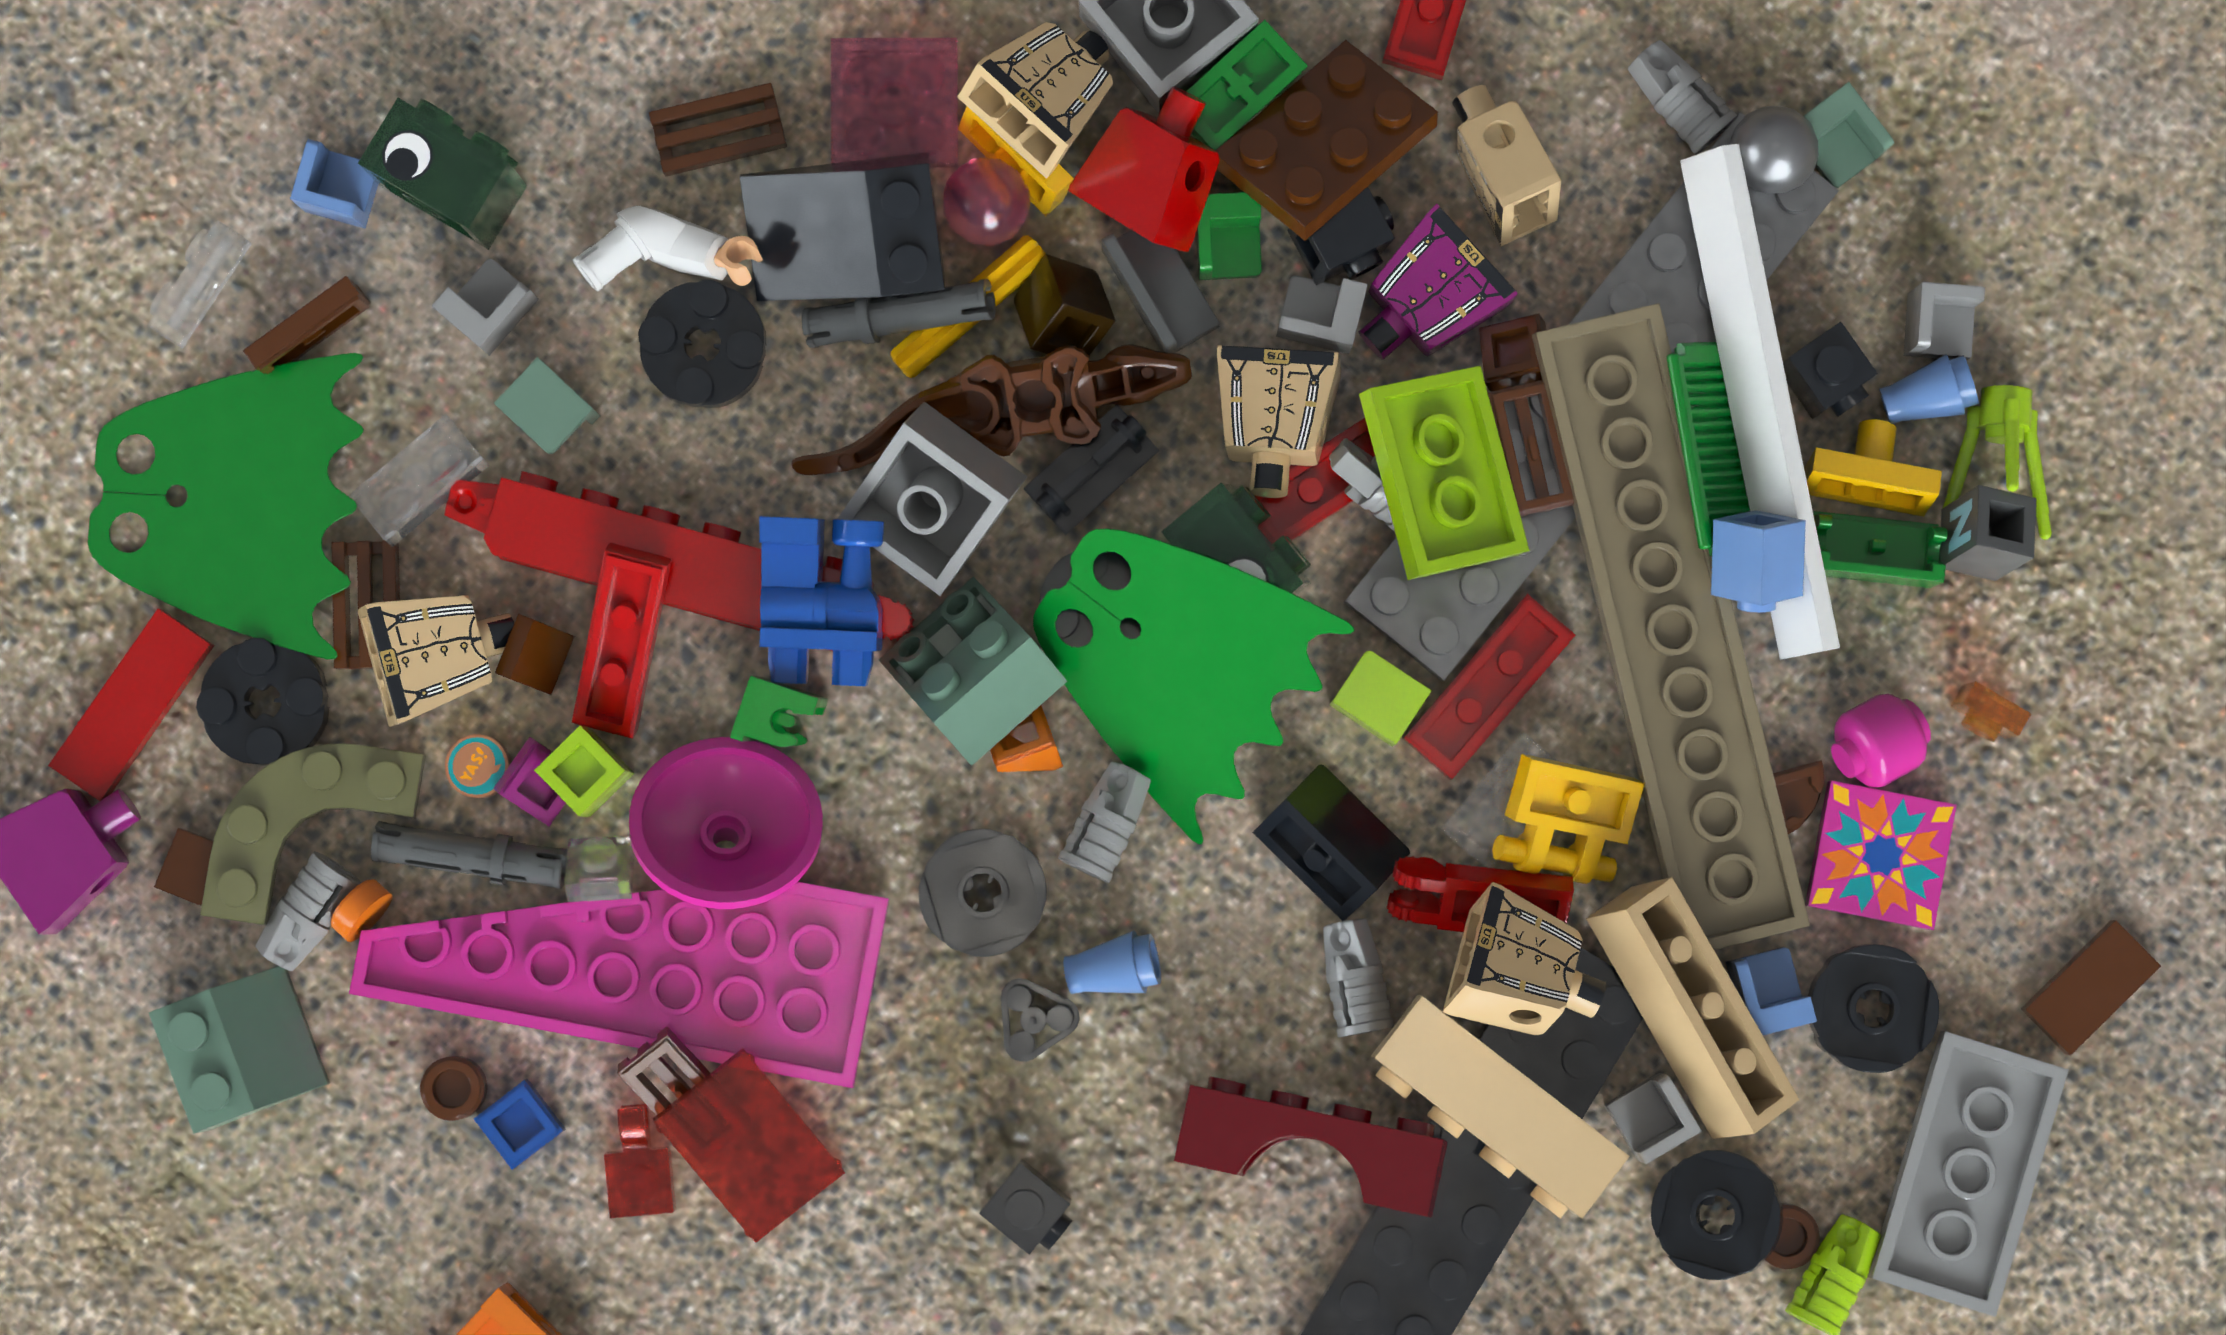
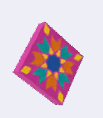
(1880, 855)

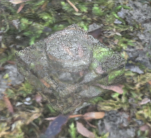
(599, 868)

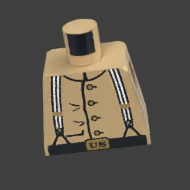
(1040, 91)
(1505, 165)
(1276, 410)
(429, 651)
(1518, 967)

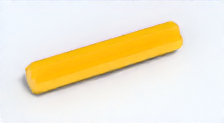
(1005, 276)

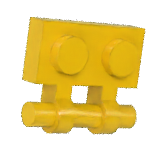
(1571, 800)

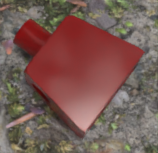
(1152, 172)

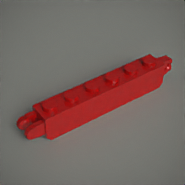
(568, 538)

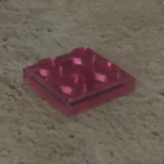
(894, 99)

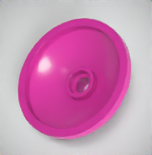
(719, 794)

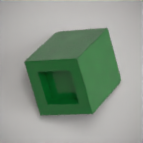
(1229, 237)

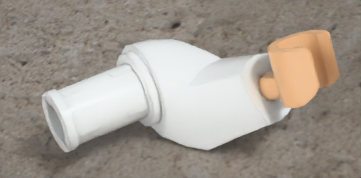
(668, 242)

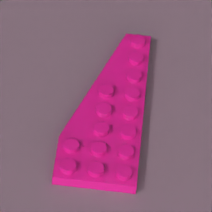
(767, 977)

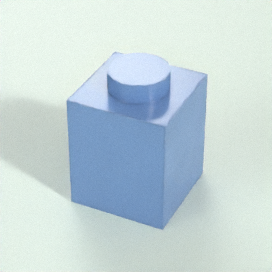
(1758, 559)

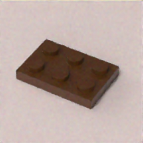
(1325, 139)

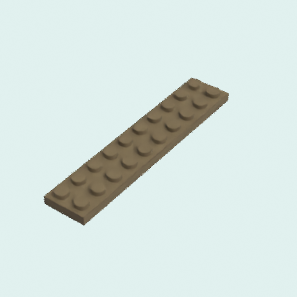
(1665, 633)

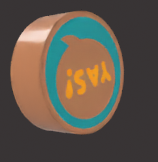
(476, 765)

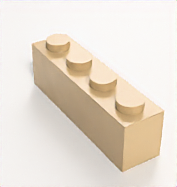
(1692, 1009)
(1499, 1107)

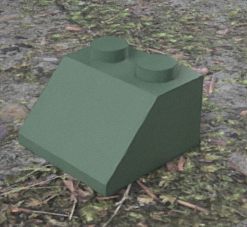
(238, 1048)

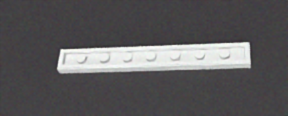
(1756, 381)

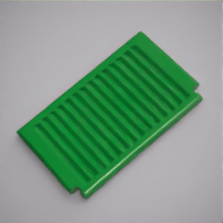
(1706, 437)

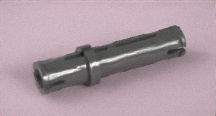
(883, 316)
(458, 853)

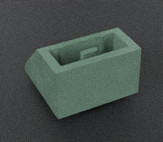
(973, 670)

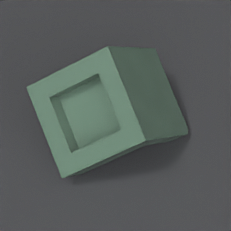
(1846, 135)
(545, 406)

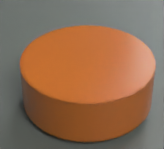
(360, 909)

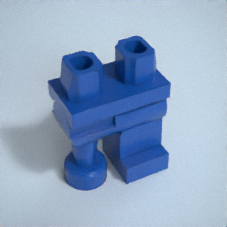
(808, 613)

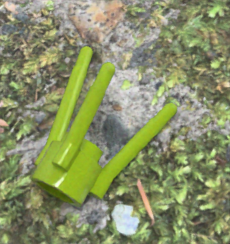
(2008, 420)

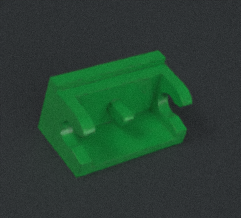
(1244, 84)
(1880, 549)
(764, 715)

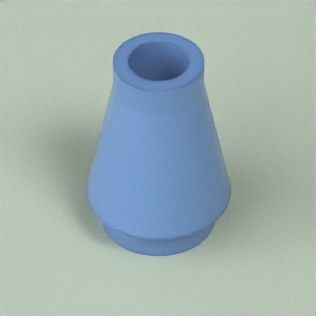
(1931, 392)
(1116, 966)

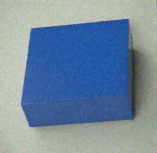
(519, 1124)

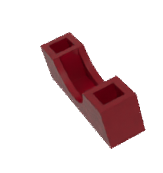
(1231, 1131)

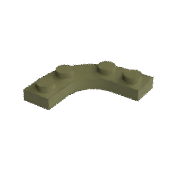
(281, 799)

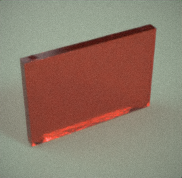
(748, 1145)

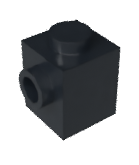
(1348, 240)
(1829, 373)
(1028, 1209)

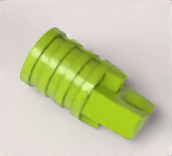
(1835, 1275)

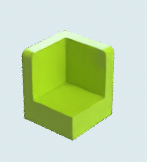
(1380, 698)
(584, 771)

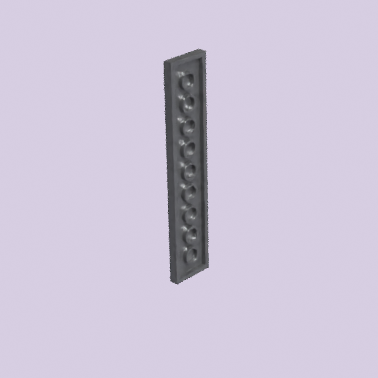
(1448, 611)

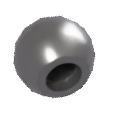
(1776, 148)

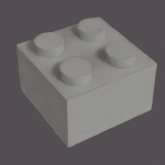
(1167, 40)
(935, 497)

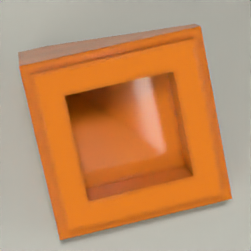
(1028, 747)

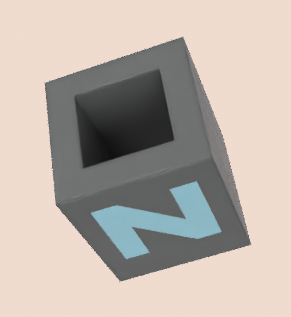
(1988, 532)

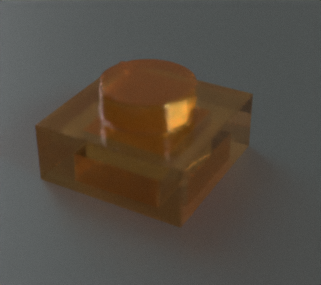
(1989, 713)

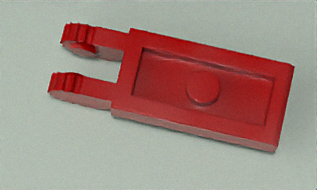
(1461, 888)

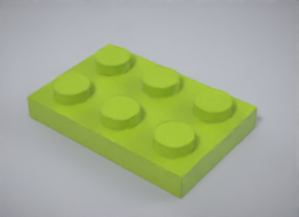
(1443, 472)

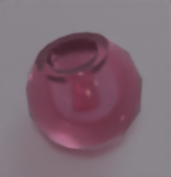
(986, 201)

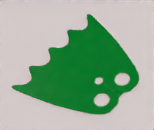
(256, 502)
(1197, 673)

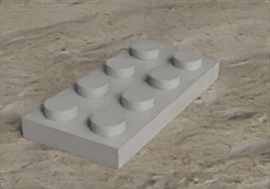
(1968, 1173)

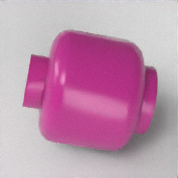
(1880, 740)

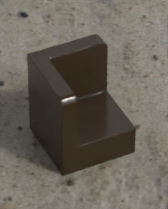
(1063, 306)

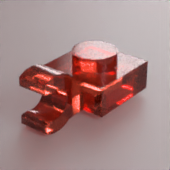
(638, 1176)

